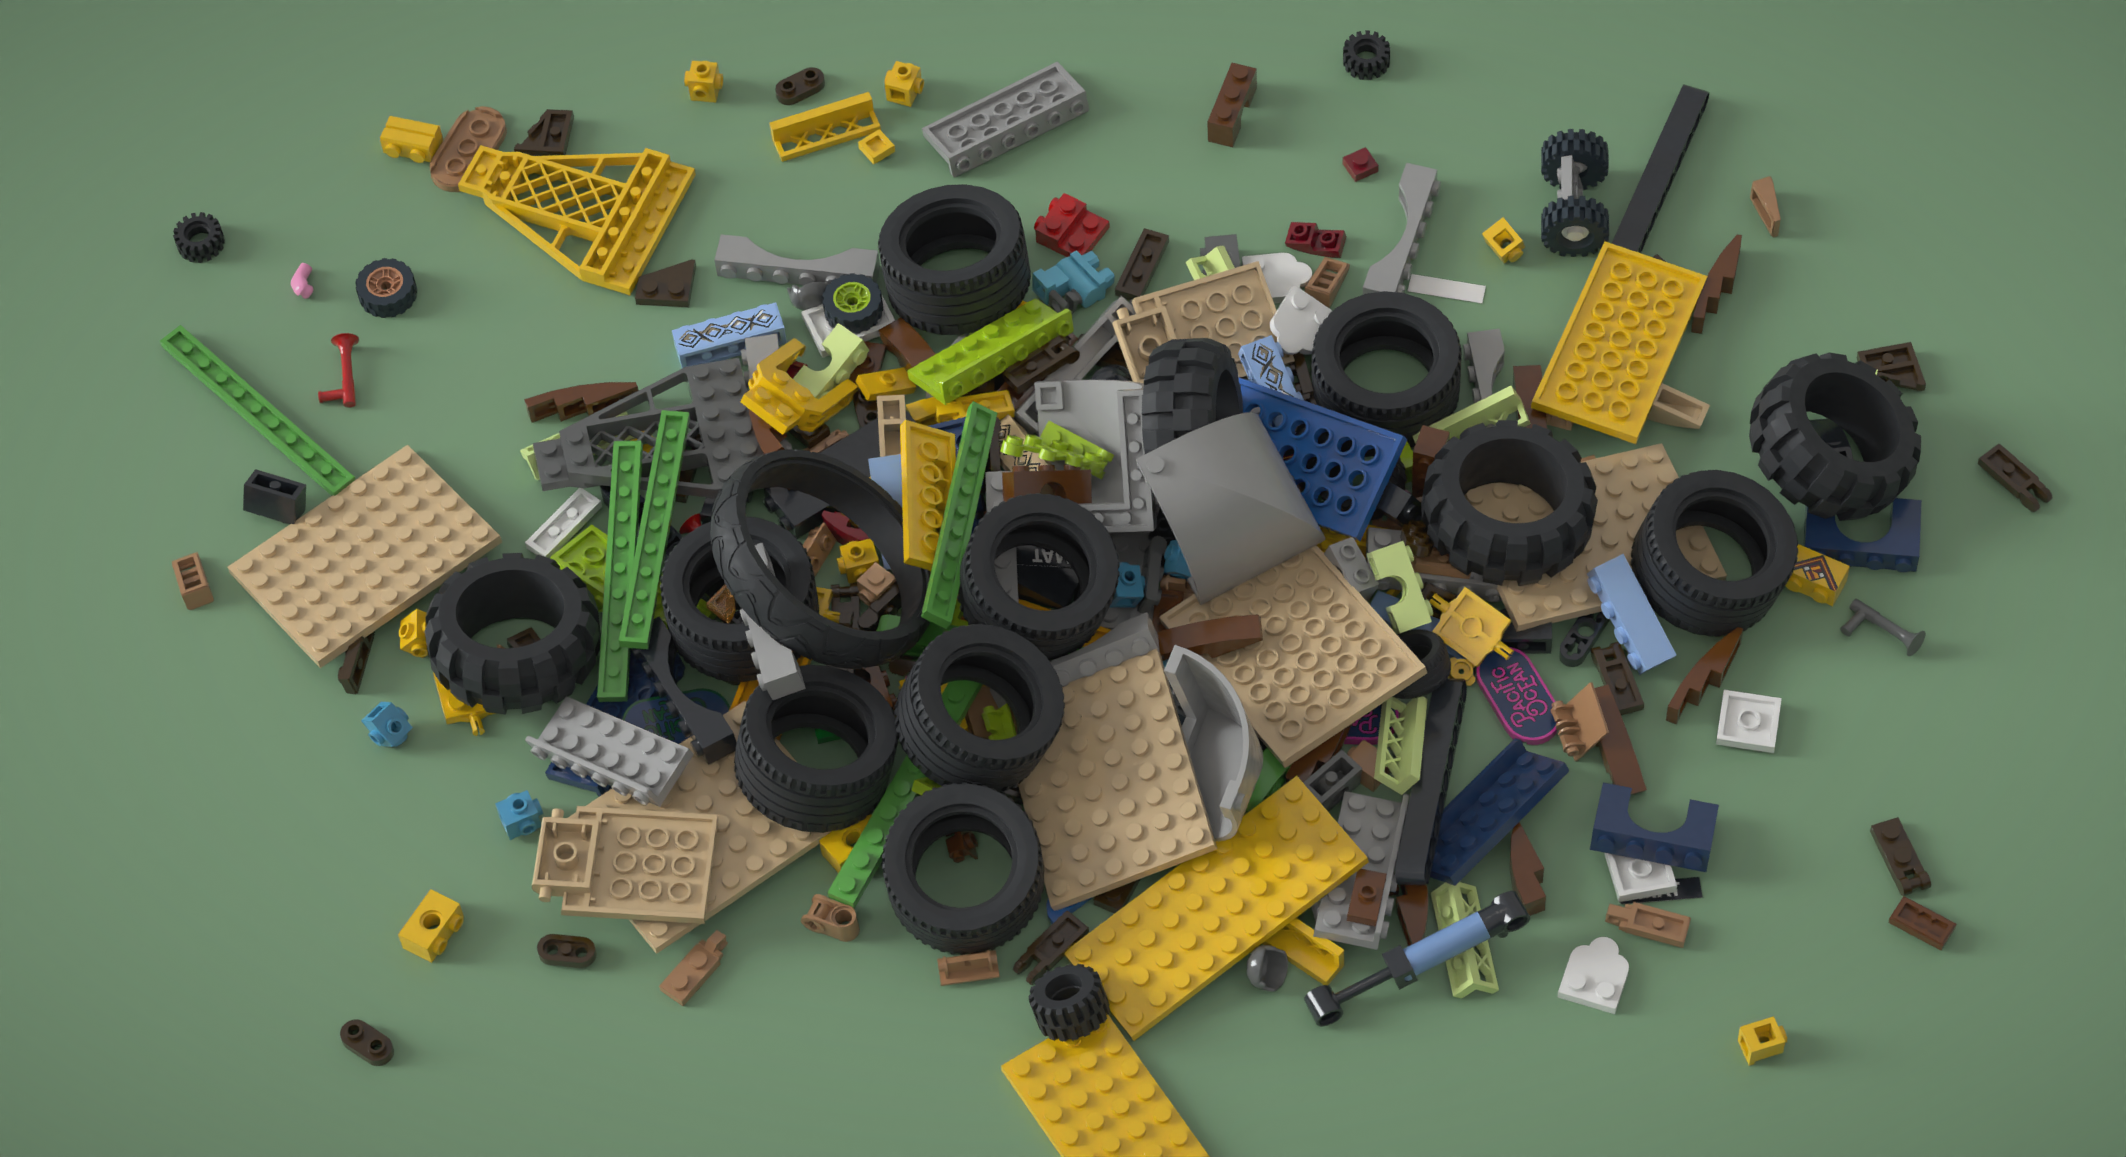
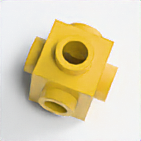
(703, 81)
(903, 83)
(856, 559)
(413, 634)

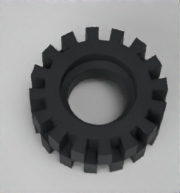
(1366, 43)
(195, 226)

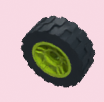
(853, 290)

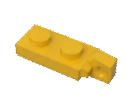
(995, 401)

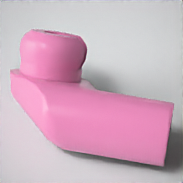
(299, 281)

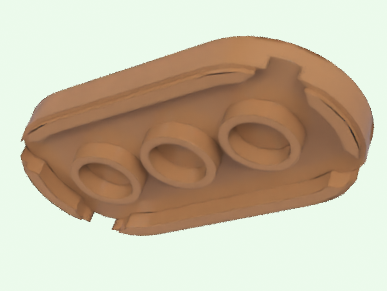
(470, 130)

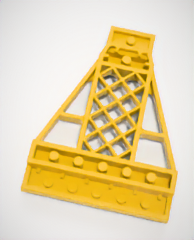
(620, 240)

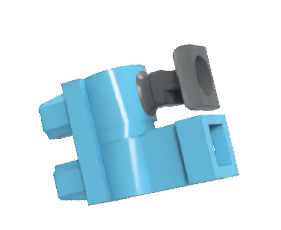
(1074, 275)

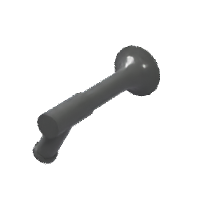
(1862, 611)

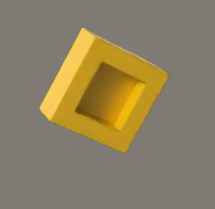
(876, 146)

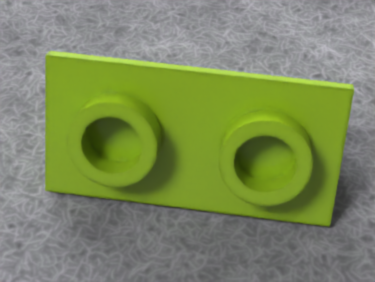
(999, 722)

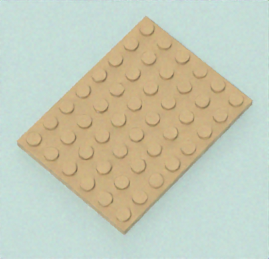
(1625, 493)
(364, 555)
(1320, 655)
(1115, 785)
(747, 842)

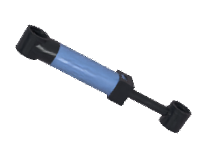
(1403, 965)

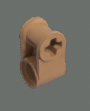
(827, 915)

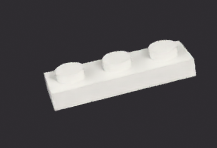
(564, 524)

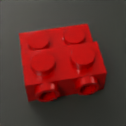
(1069, 227)

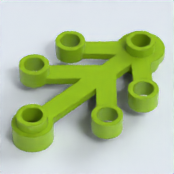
(1058, 451)

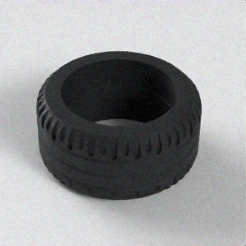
(1433, 654)

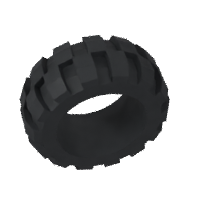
(1187, 388)
(1515, 457)
(1807, 465)
(520, 675)

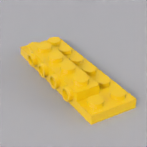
(927, 473)

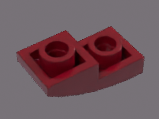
(1311, 240)
(841, 528)

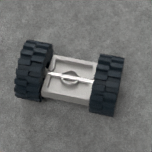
(1573, 222)

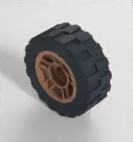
(387, 275)

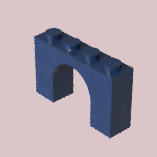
(1894, 551)
(1619, 835)

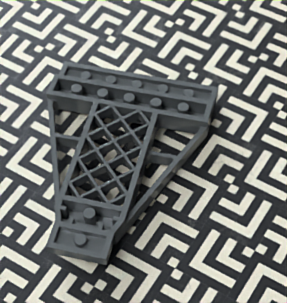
(714, 414)

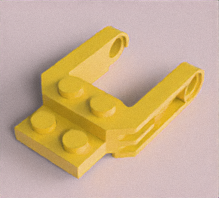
(787, 403)

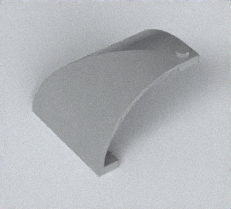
(1111, 418)
(1229, 503)
(1218, 739)

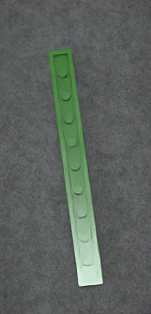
(257, 411)
(959, 515)
(654, 530)
(620, 556)
(868, 850)

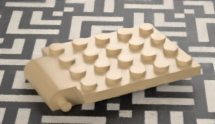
(1224, 307)
(627, 863)

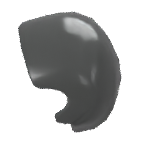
(807, 296)
(1267, 967)

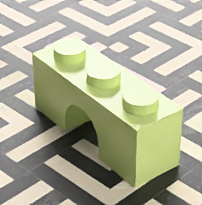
(846, 353)
(1411, 609)

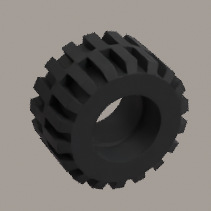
(1069, 1002)

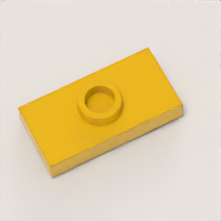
(885, 383)

